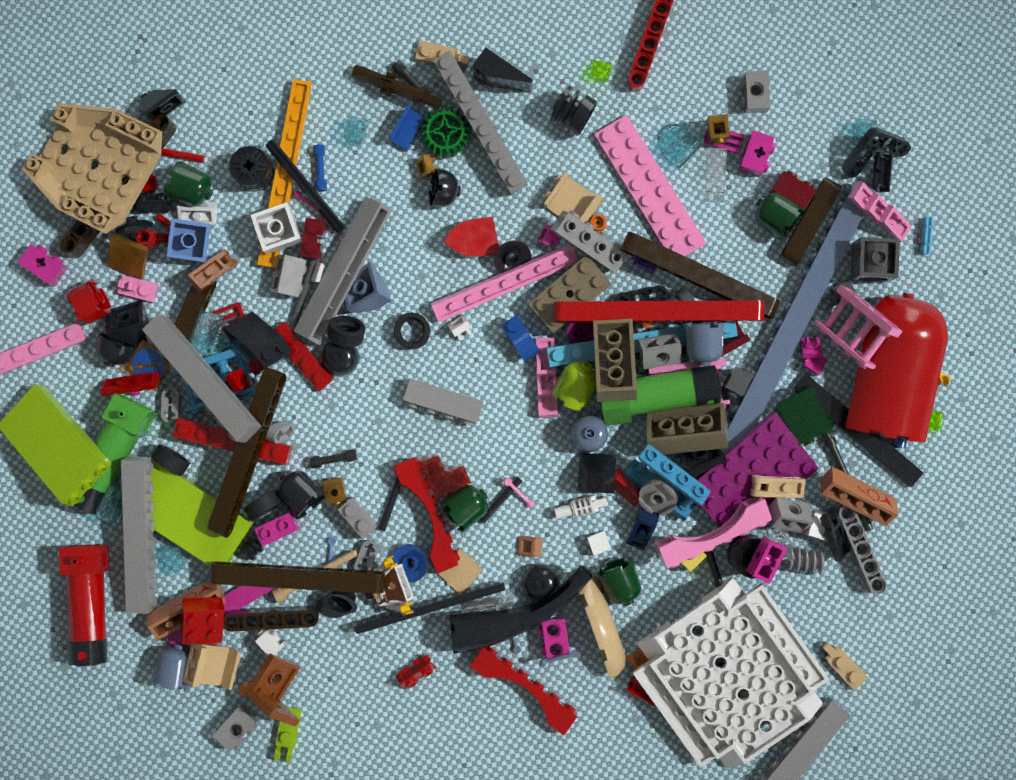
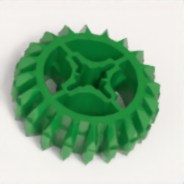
(447, 148)

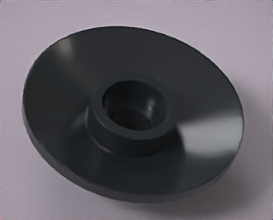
(133, 225)
(521, 255)

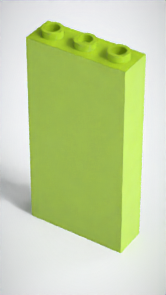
(54, 445)
(184, 514)

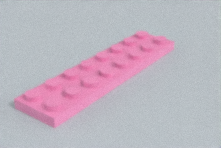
(649, 187)

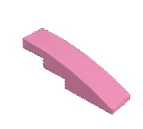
(879, 211)
(545, 380)

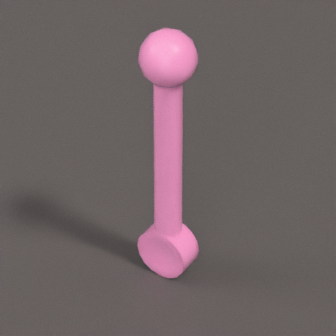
(507, 481)

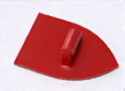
(473, 237)

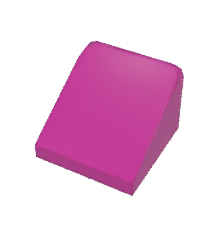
(814, 365)

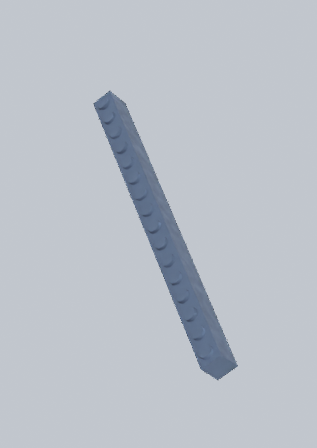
(796, 317)

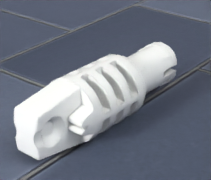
(581, 507)

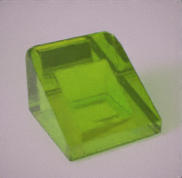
(600, 71)
(936, 421)

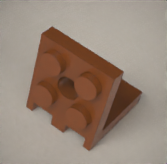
(267, 691)

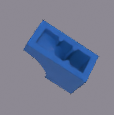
(520, 338)

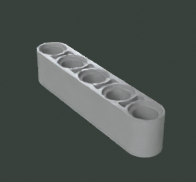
(867, 555)

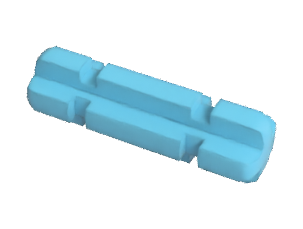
(926, 235)

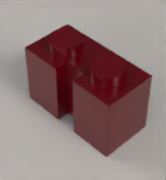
(793, 188)
(313, 232)

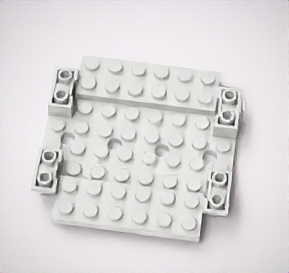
(760, 657)

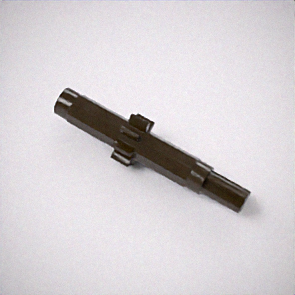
(390, 84)

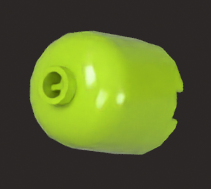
(576, 385)

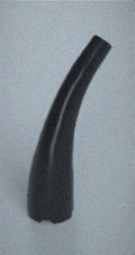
(487, 628)

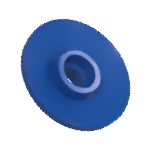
(403, 556)

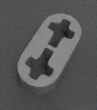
(165, 404)
(280, 432)
(362, 555)

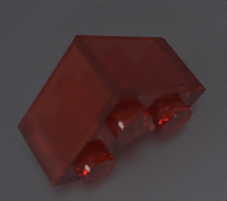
(442, 481)

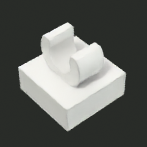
(458, 326)

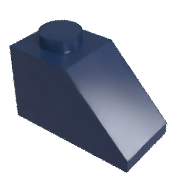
(643, 528)

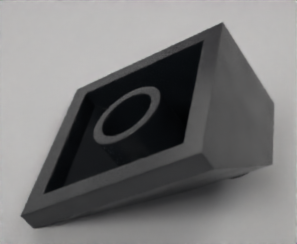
(160, 102)
(127, 322)
(596, 473)

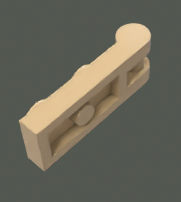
(778, 486)

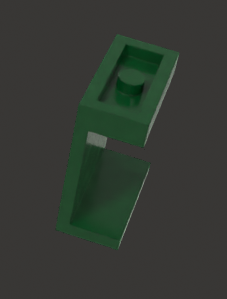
(805, 416)

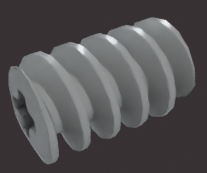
(806, 560)

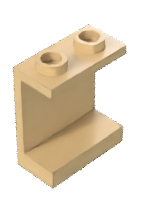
(571, 196)
(211, 665)

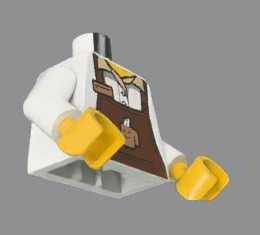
(396, 588)

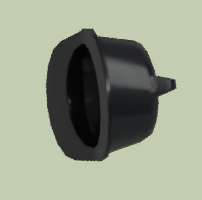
(337, 604)

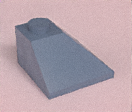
(368, 291)

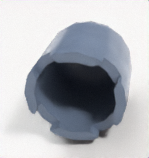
(704, 341)
(579, 437)
(171, 668)

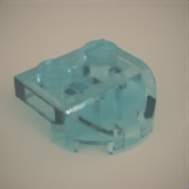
(678, 143)
(209, 333)
(111, 504)

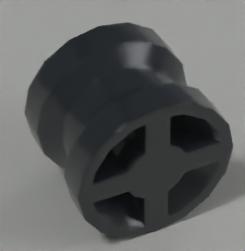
(252, 548)

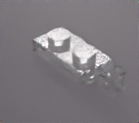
(487, 604)

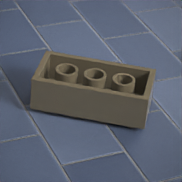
(582, 279)
(615, 360)
(688, 429)

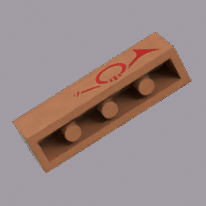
(858, 496)
(167, 617)

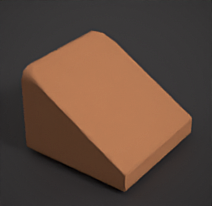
(530, 546)

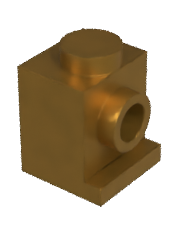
(718, 122)
(337, 484)

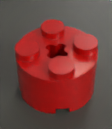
(89, 302)

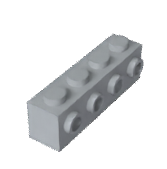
(588, 241)

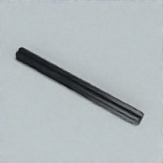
(305, 186)

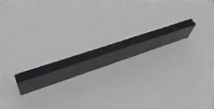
(870, 441)
(431, 607)

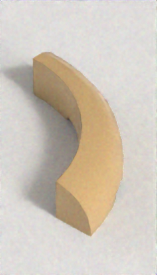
(603, 627)

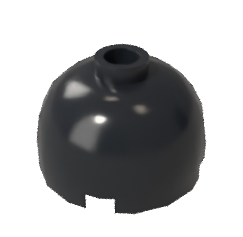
(444, 188)
(113, 351)
(339, 359)
(540, 581)

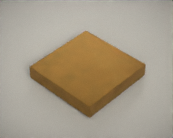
(127, 256)

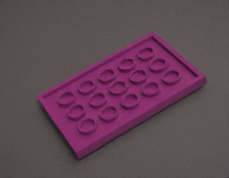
(763, 451)

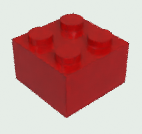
(202, 620)

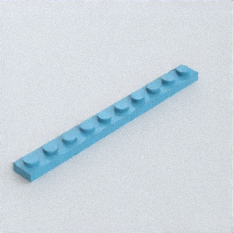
(585, 350)

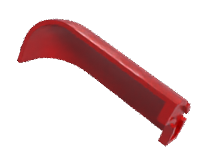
(903, 386)

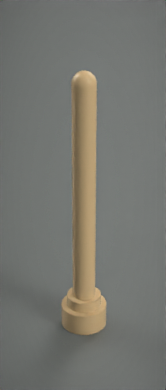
(282, 593)

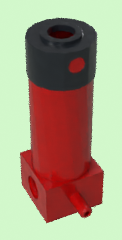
(85, 602)

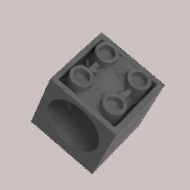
(875, 259)

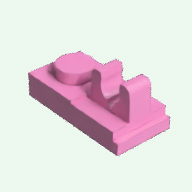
(137, 288)

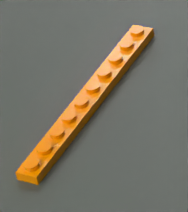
(291, 145)

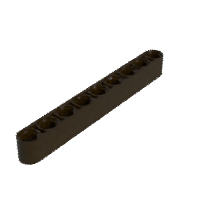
(74, 235)
(695, 272)
(246, 454)
(297, 577)

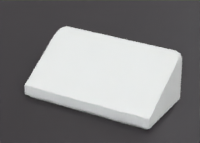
(204, 213)

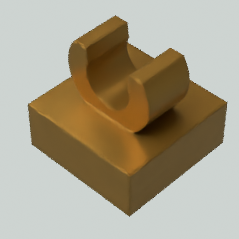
(425, 166)

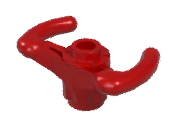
(149, 238)

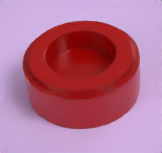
(151, 185)

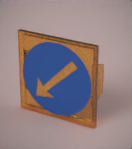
(148, 360)

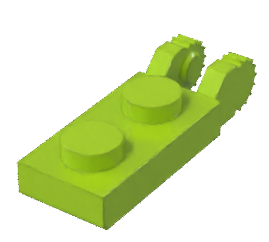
(287, 736)

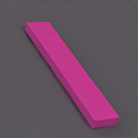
(234, 601)

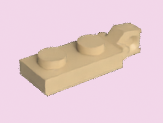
(429, 51)
(844, 666)

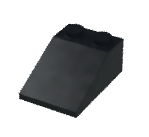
(498, 73)
(257, 342)

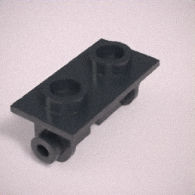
(882, 172)
(159, 201)

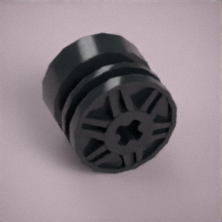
(573, 110)
(260, 174)
(737, 550)

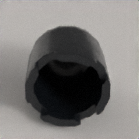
(299, 493)

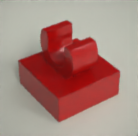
(237, 380)

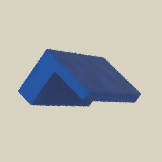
(406, 128)

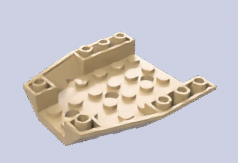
(102, 135)

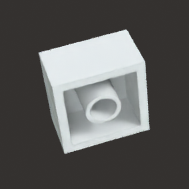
(276, 228)

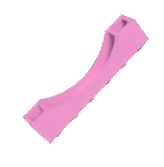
(749, 515)

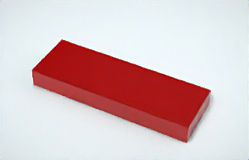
(130, 384)

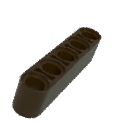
(810, 221)
(190, 309)
(263, 624)

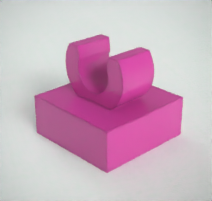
(547, 237)
(810, 347)

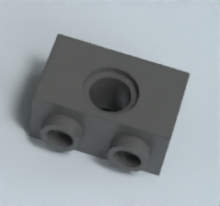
(736, 383)

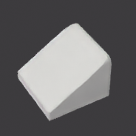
(318, 273)
(598, 543)

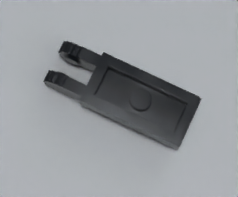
(835, 534)

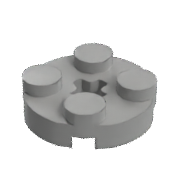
(662, 488)

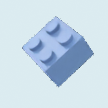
(188, 240)

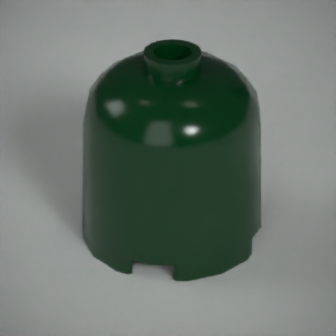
(188, 185)
(777, 214)
(465, 506)
(620, 581)

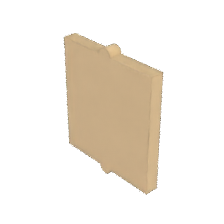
(462, 575)

